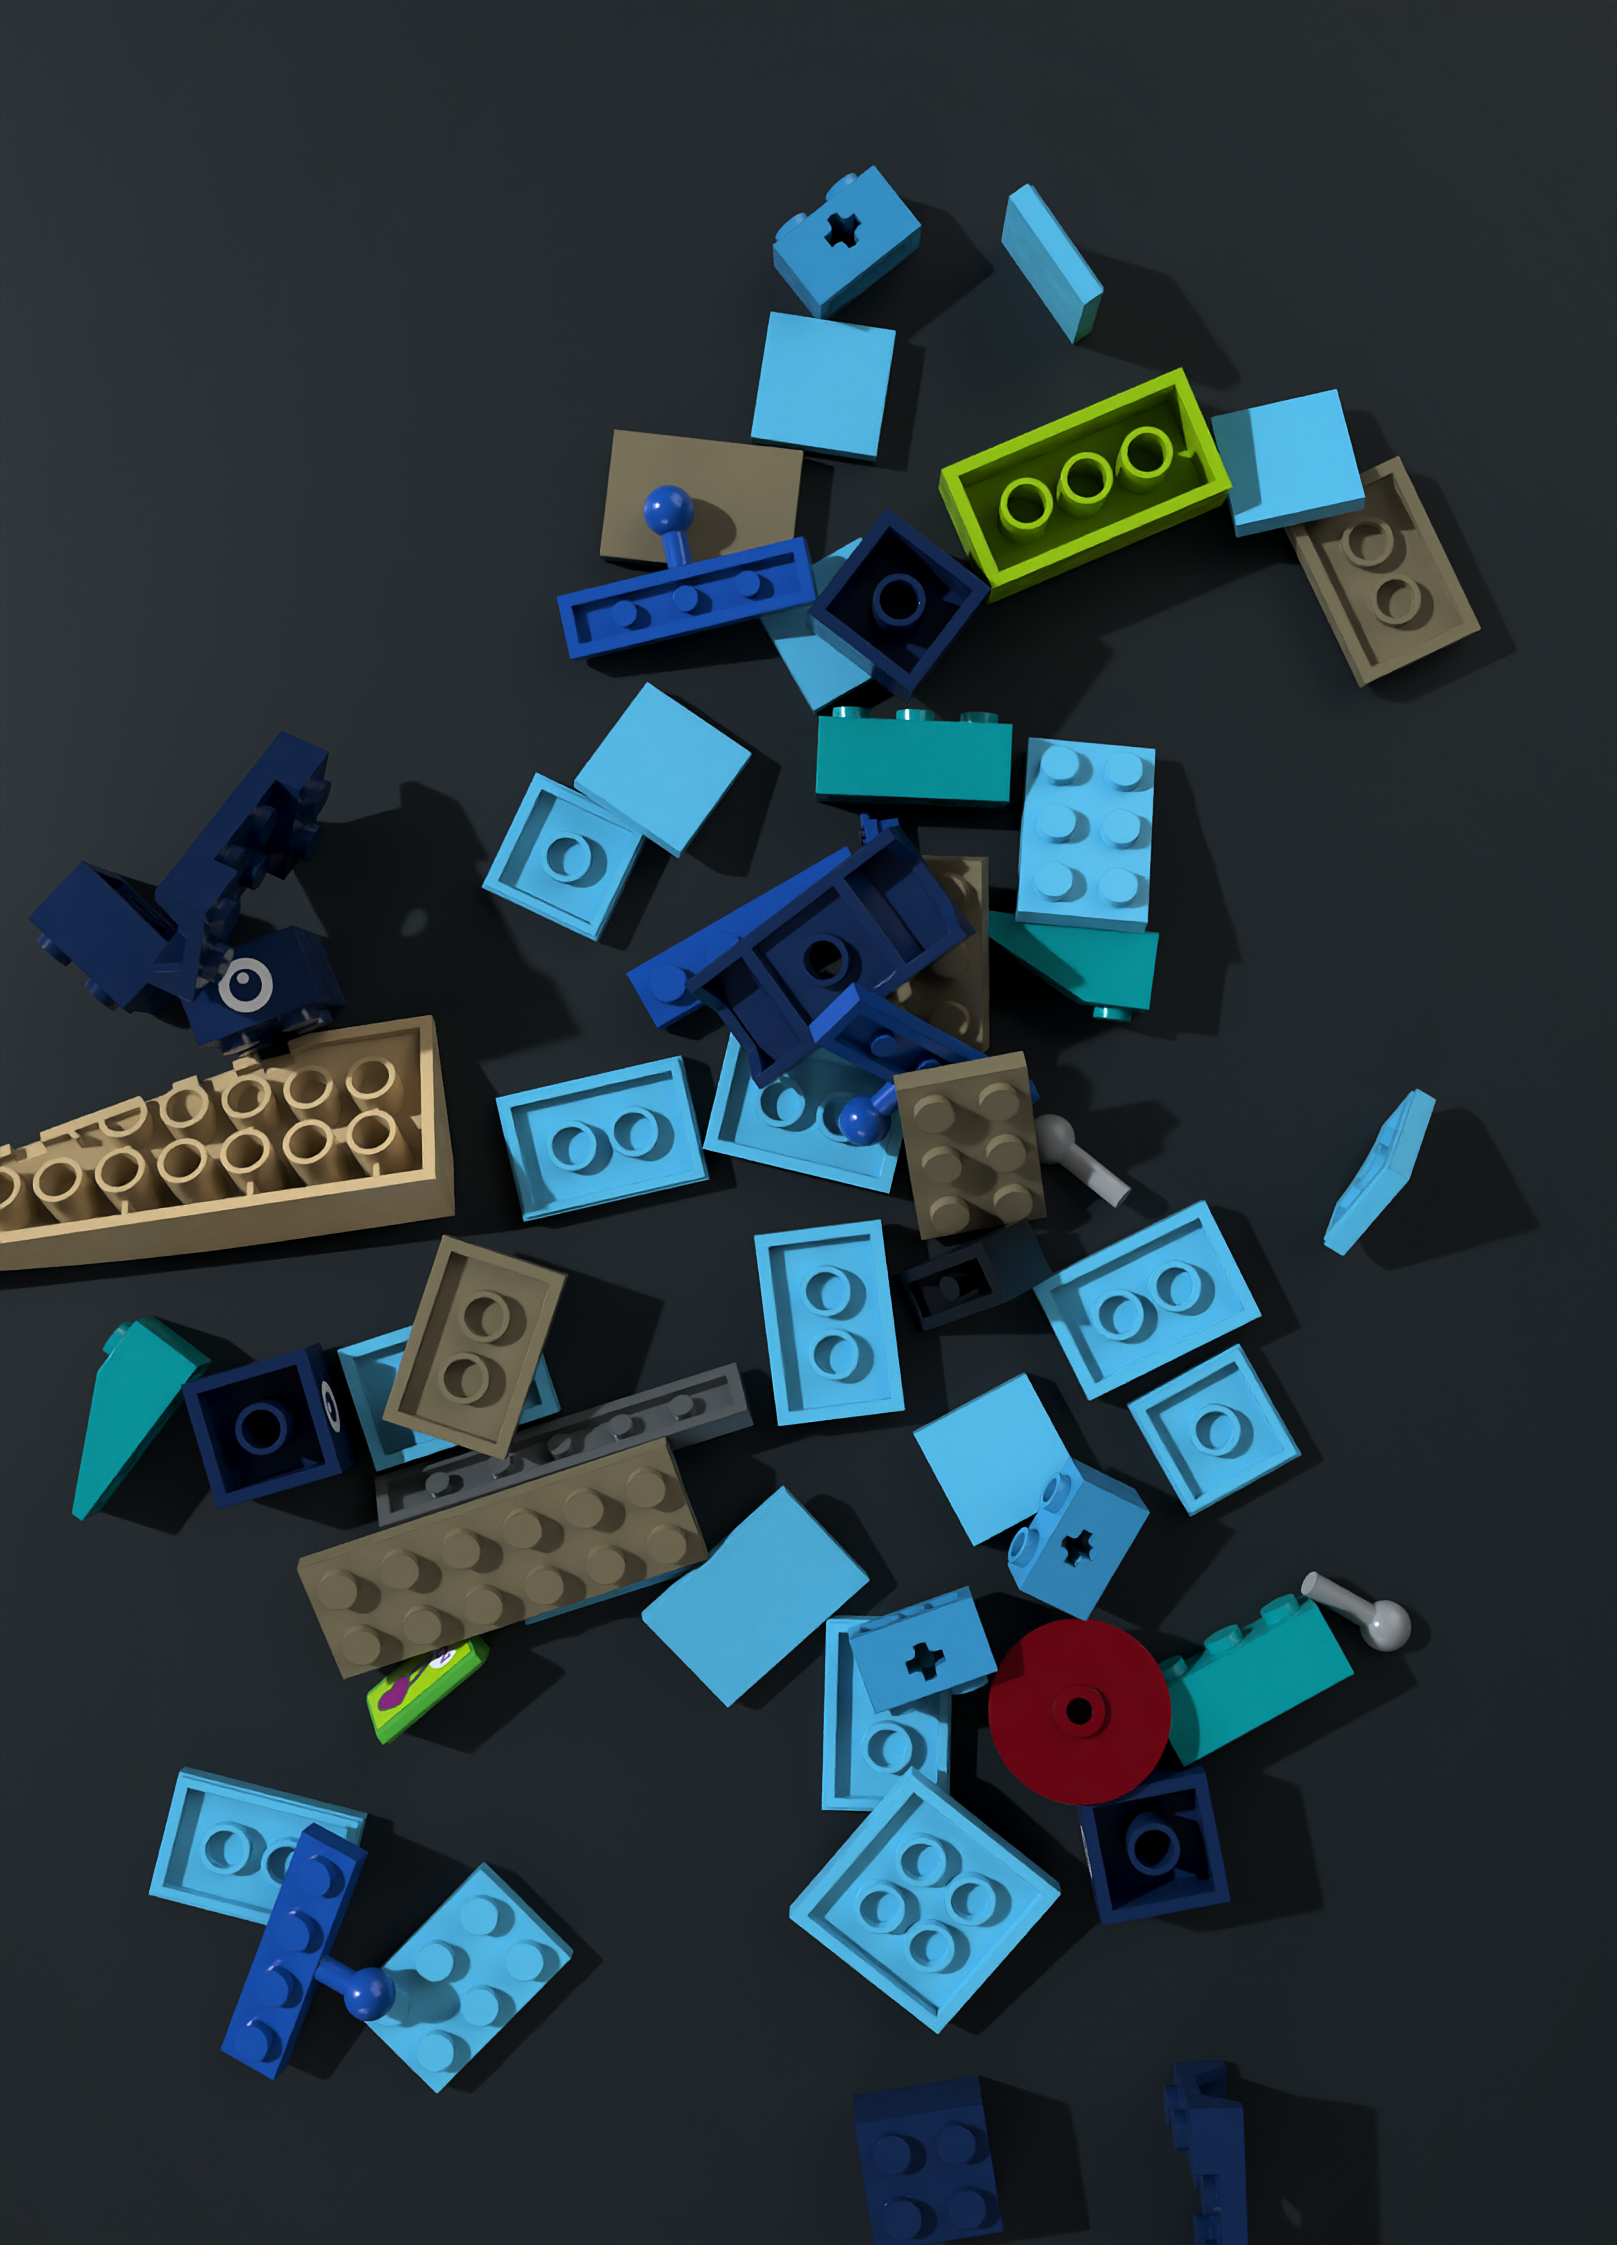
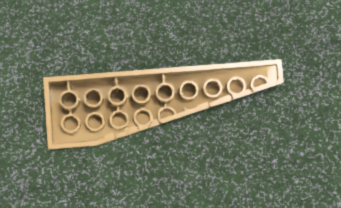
(262, 1154)

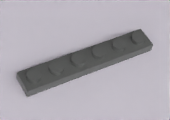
(680, 1410)

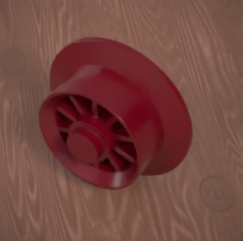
(1079, 1711)

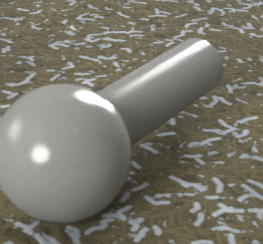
(1058, 1145)
(1381, 1623)

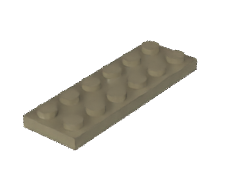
(503, 1558)

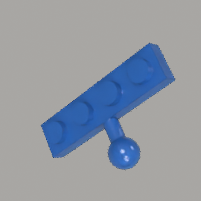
(687, 594)
(663, 977)
(885, 1043)
(297, 1957)

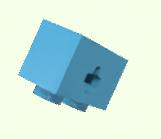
(834, 276)
(1076, 1538)
(887, 1648)

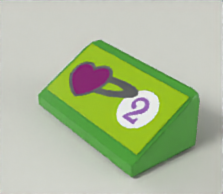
(422, 1684)

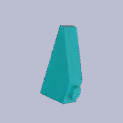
(1085, 964)
(131, 1404)

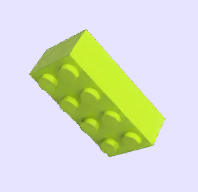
(1085, 485)

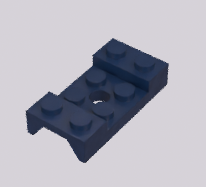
(255, 832)
(879, 912)
(1214, 2144)

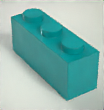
(913, 759)
(1250, 1675)

